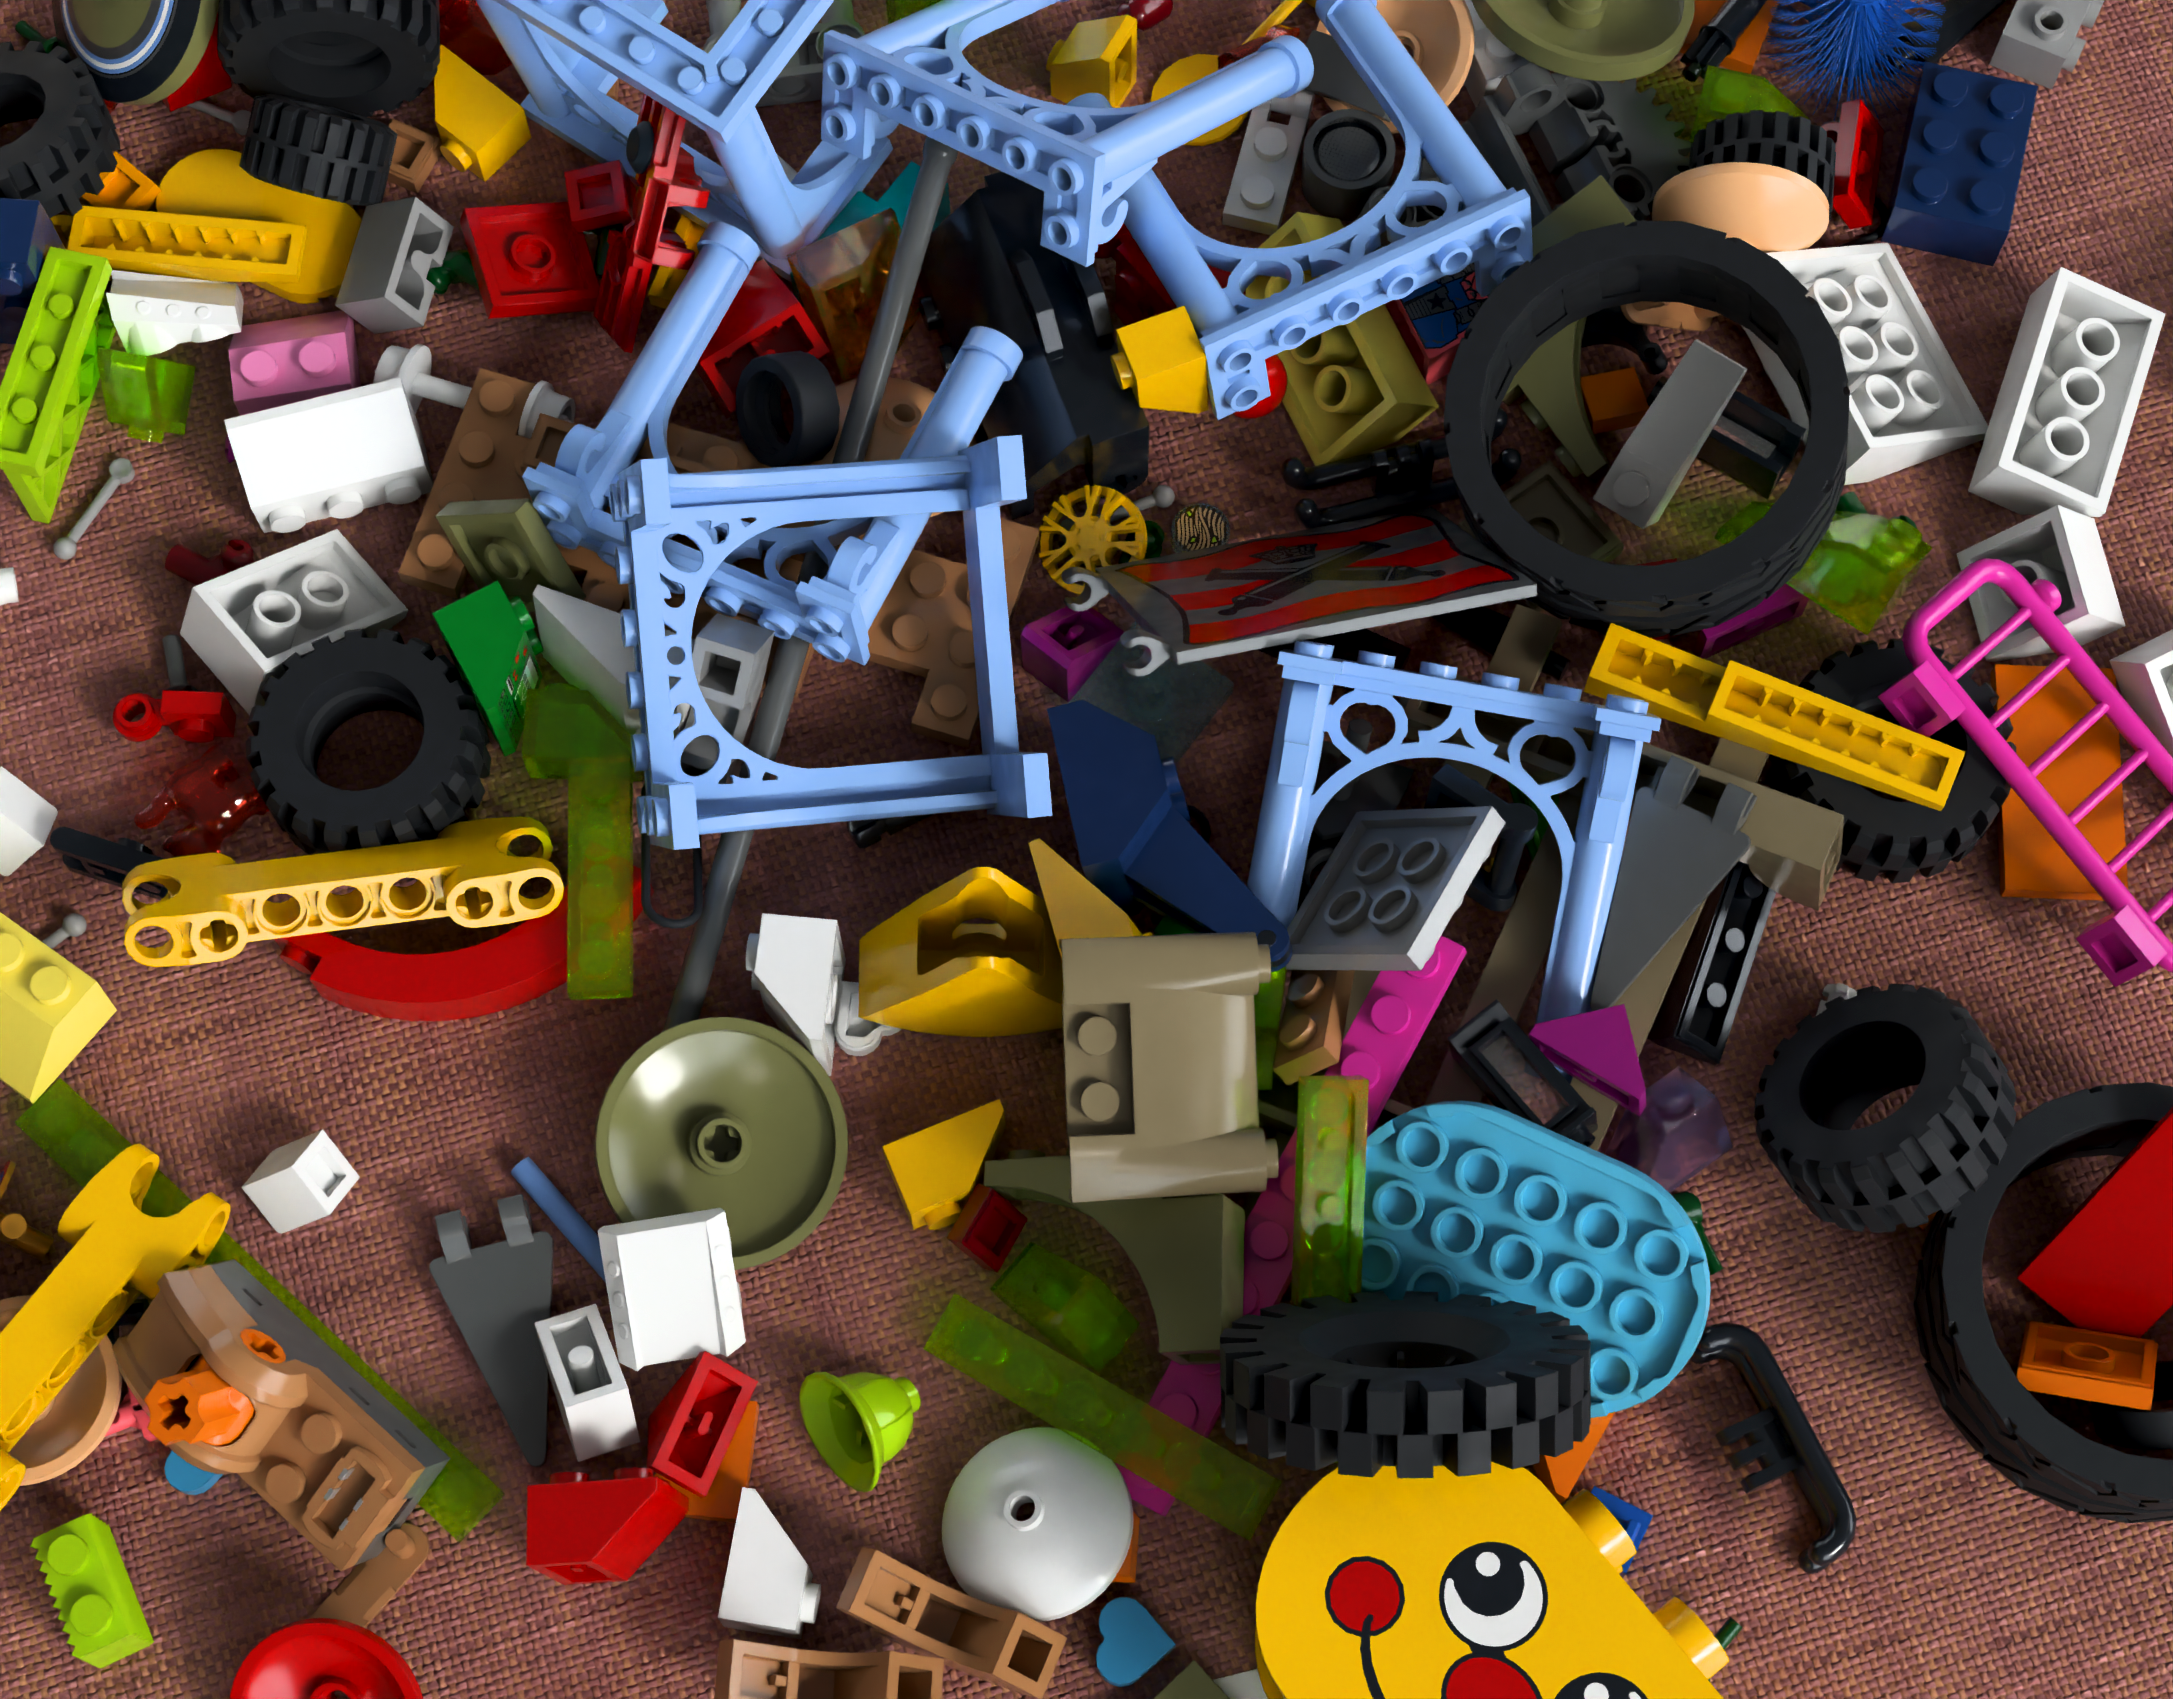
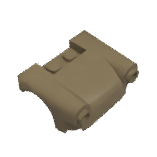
(1163, 1065)

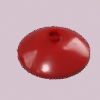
(320, 1657)

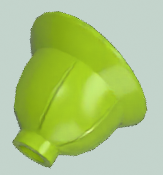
(858, 1422)

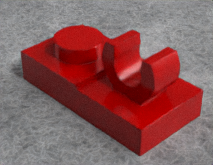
(1857, 163)

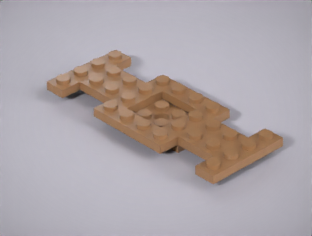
(917, 630)

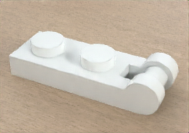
(1267, 164)

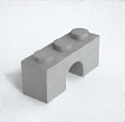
(730, 672)

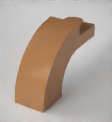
(950, 1625)
(782, 1672)

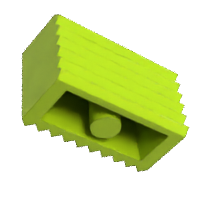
(92, 1591)

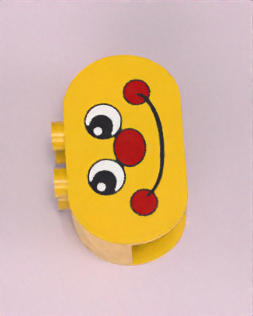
(1465, 1597)

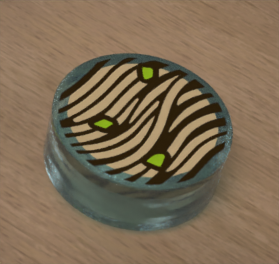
(1199, 528)

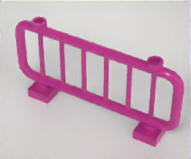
(1931, 698)

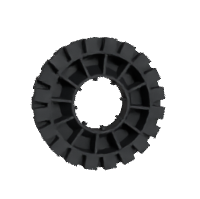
(1405, 1383)

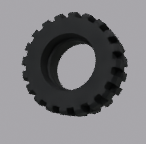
(331, 51)
(355, 679)
(1889, 833)
(1921, 1152)

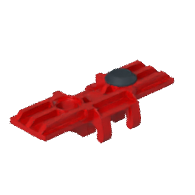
(665, 181)

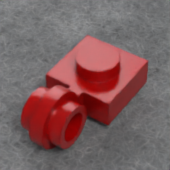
(189, 714)

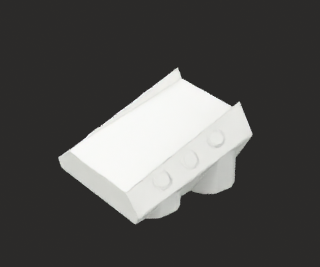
(163, 311)
(672, 1288)

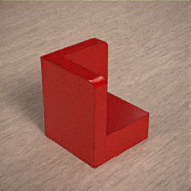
(599, 196)

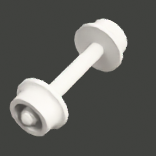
(415, 369)

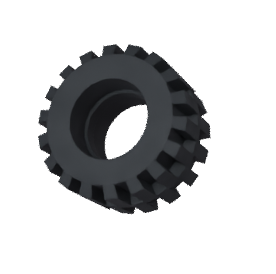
(1769, 140)
(318, 150)

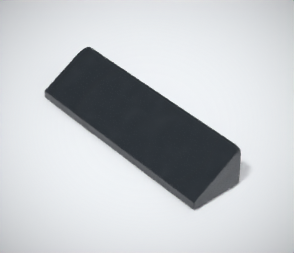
(1714, 968)

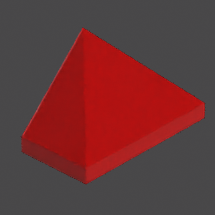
(697, 1423)

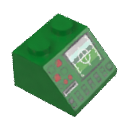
(495, 655)

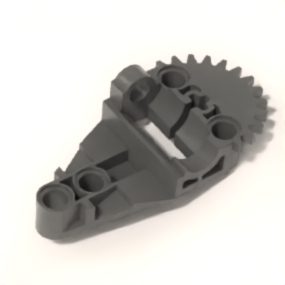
(1578, 131)

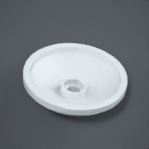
(1063, 1550)

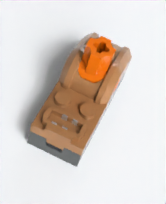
(262, 1396)

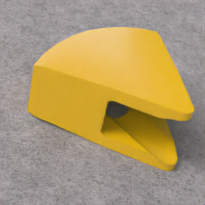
(963, 978)

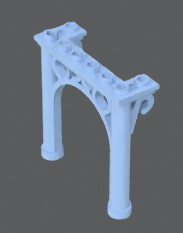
(920, 79)
(1479, 227)
(826, 611)
(1587, 863)

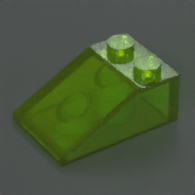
(1857, 565)

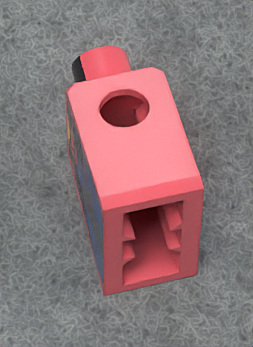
(1436, 319)

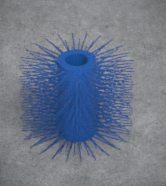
(1852, 42)

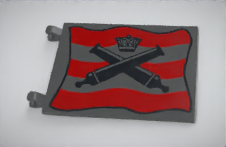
(1299, 586)

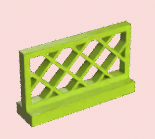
(53, 376)

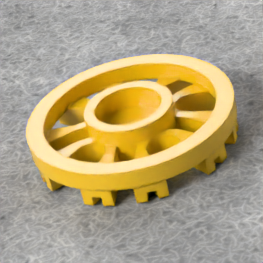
(1090, 538)

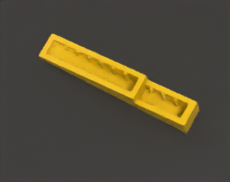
(186, 244)
(1774, 717)

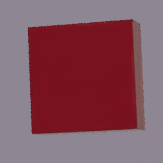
(987, 1228)

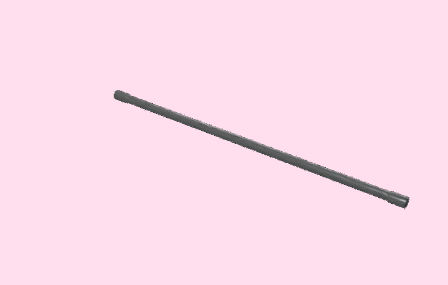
(791, 653)

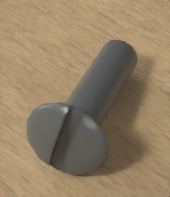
(175, 664)

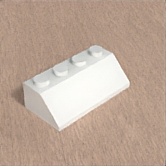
(2067, 398)

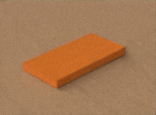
(2028, 855)

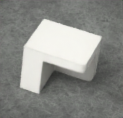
(23, 822)
(300, 1182)

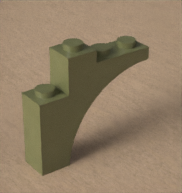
(1553, 371)
(1181, 1245)

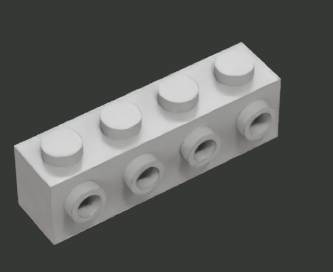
(2043, 38)

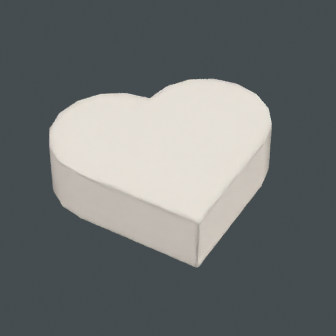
(852, 1033)

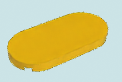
(218, 187)

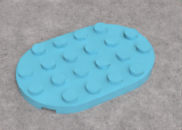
(1530, 1217)

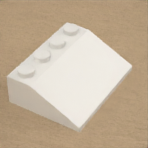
(1900, 377)

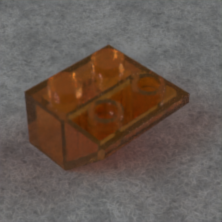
(844, 283)

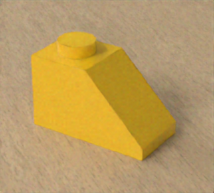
(1096, 59)
(475, 118)
(1163, 363)
(944, 1164)

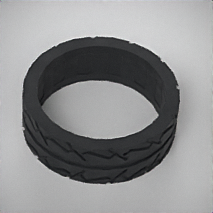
(1621, 268)
(1959, 1343)

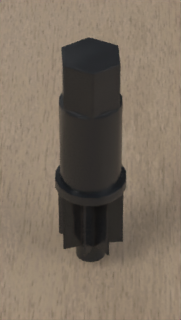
(1719, 36)

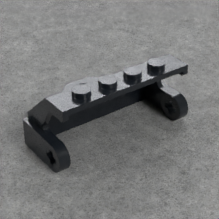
(1064, 397)

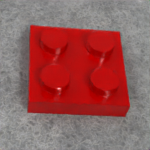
(529, 260)

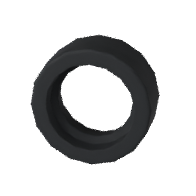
(813, 405)

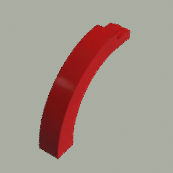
(443, 984)

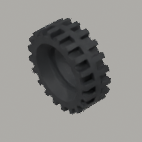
(70, 139)

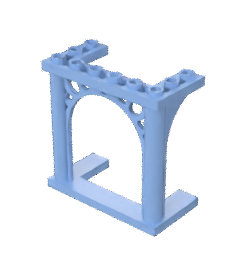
(578, 50)
(664, 503)

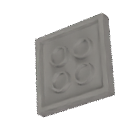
(1391, 888)

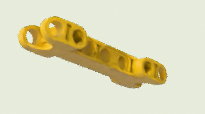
(223, 905)
(112, 1262)

